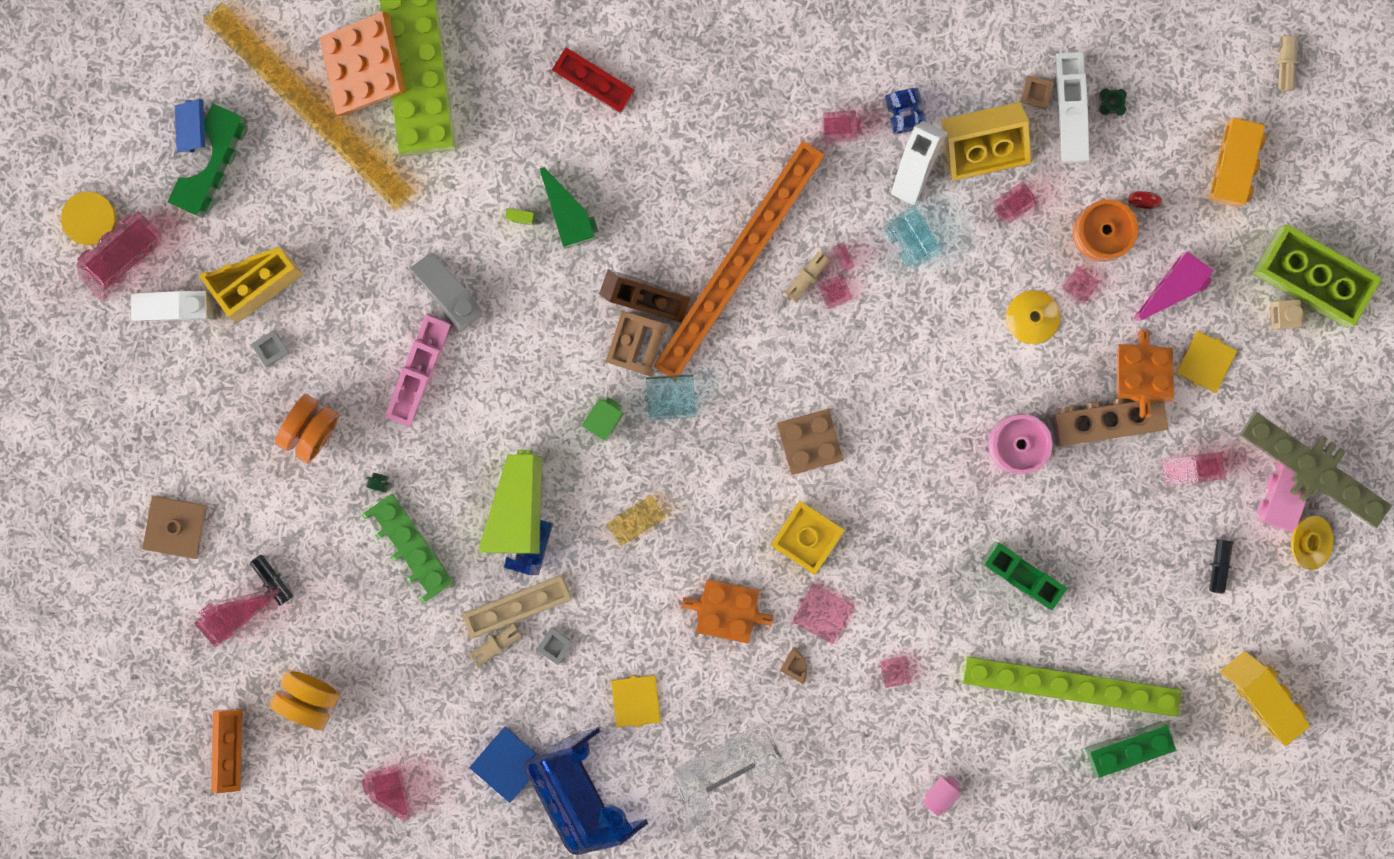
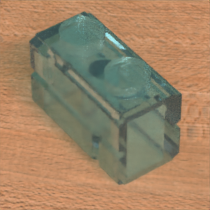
(912, 237)

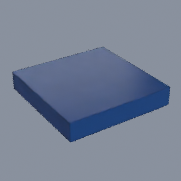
(503, 764)

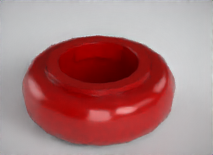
(1145, 200)

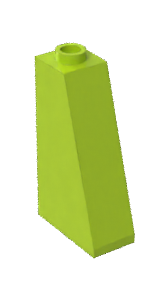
(516, 507)

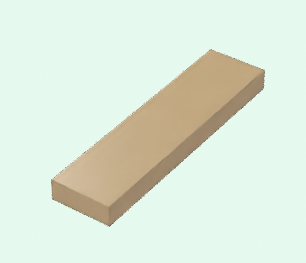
(516, 606)

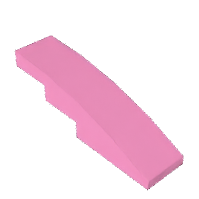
(418, 370)

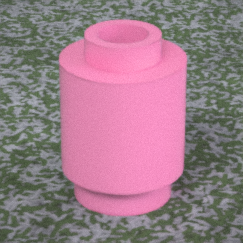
(942, 795)

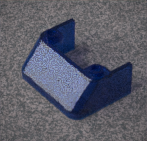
(573, 800)

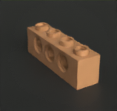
(1068, 434)

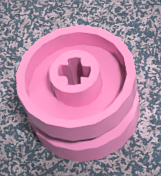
(1003, 445)

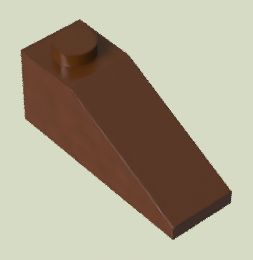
(643, 296)

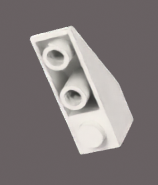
(917, 161)

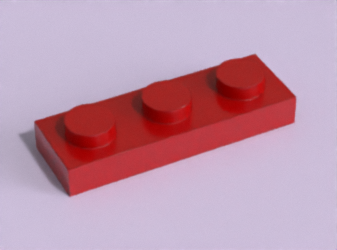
(593, 80)

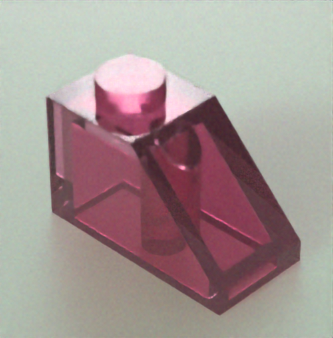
(1193, 468)
(388, 790)

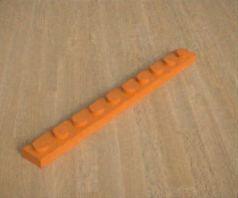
(739, 260)

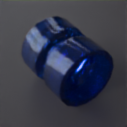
(901, 102)

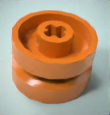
(1093, 242)
(307, 428)

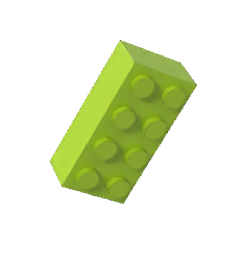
(1316, 276)

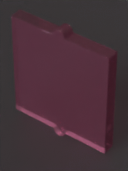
(822, 613)

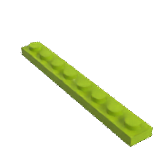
(1071, 686)

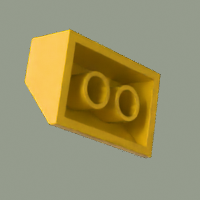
(986, 141)

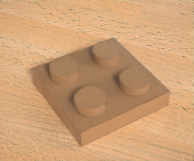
(810, 441)

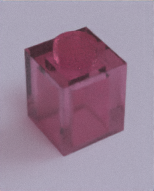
(841, 126)
(1014, 203)

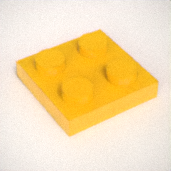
(807, 537)

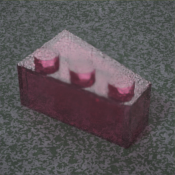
(117, 253)

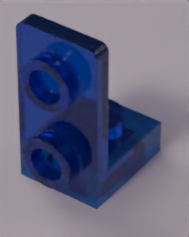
(531, 563)

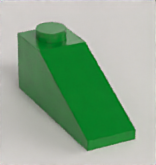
(570, 217)

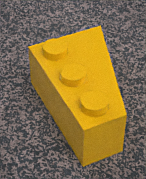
(1267, 697)

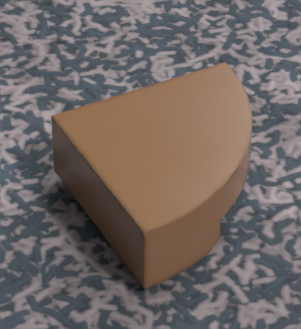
(795, 666)

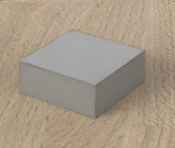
(270, 348)
(554, 646)

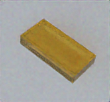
(636, 520)

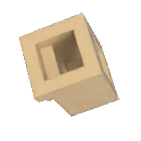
(1287, 314)

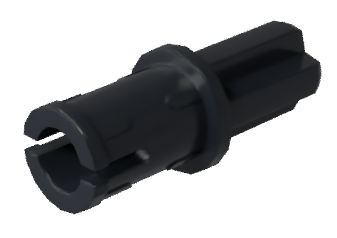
(1220, 566)
(270, 579)

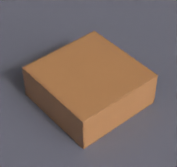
(1036, 92)

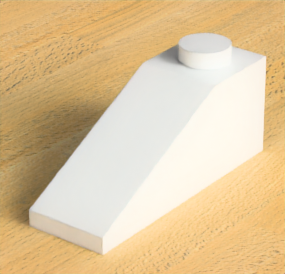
(172, 306)

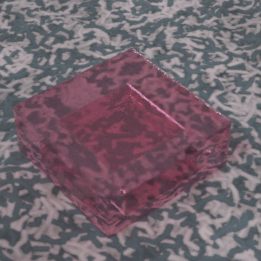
(843, 257)
(1080, 285)
(835, 291)
(895, 671)

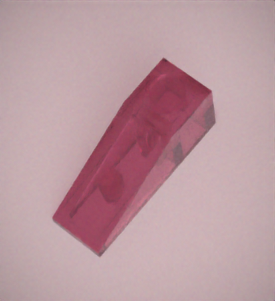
(228, 616)

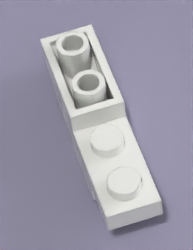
(1072, 107)

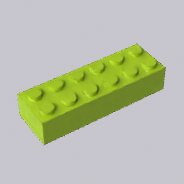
(424, 110)

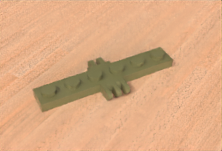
(1315, 469)

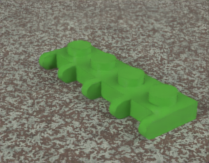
(410, 546)

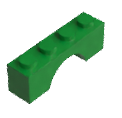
(196, 192)

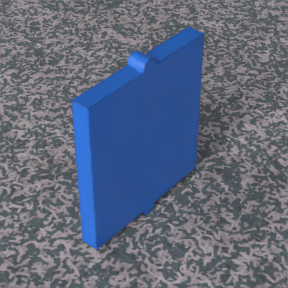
(190, 126)

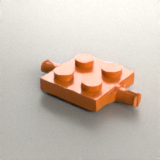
(1145, 373)
(727, 611)

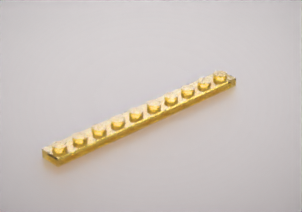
(309, 106)

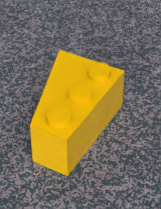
(252, 282)

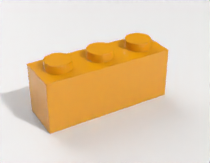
(1237, 162)

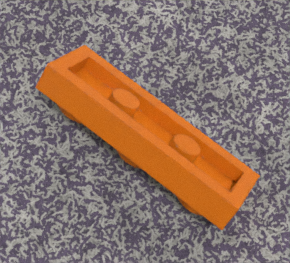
(226, 750)

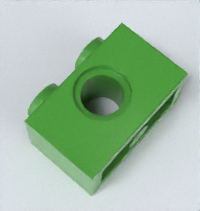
(603, 418)

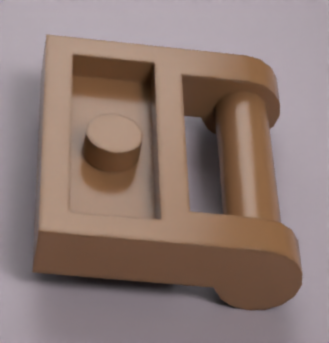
(628, 341)

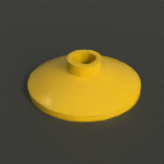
(1019, 317)
(1312, 542)

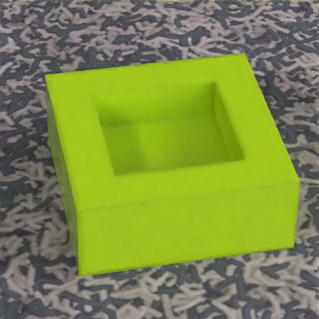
(520, 216)

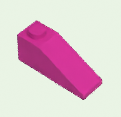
(1182, 280)

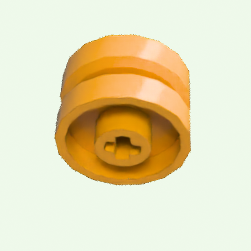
(305, 699)

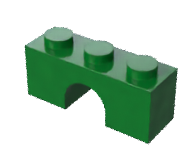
(1023, 575)
(1123, 753)

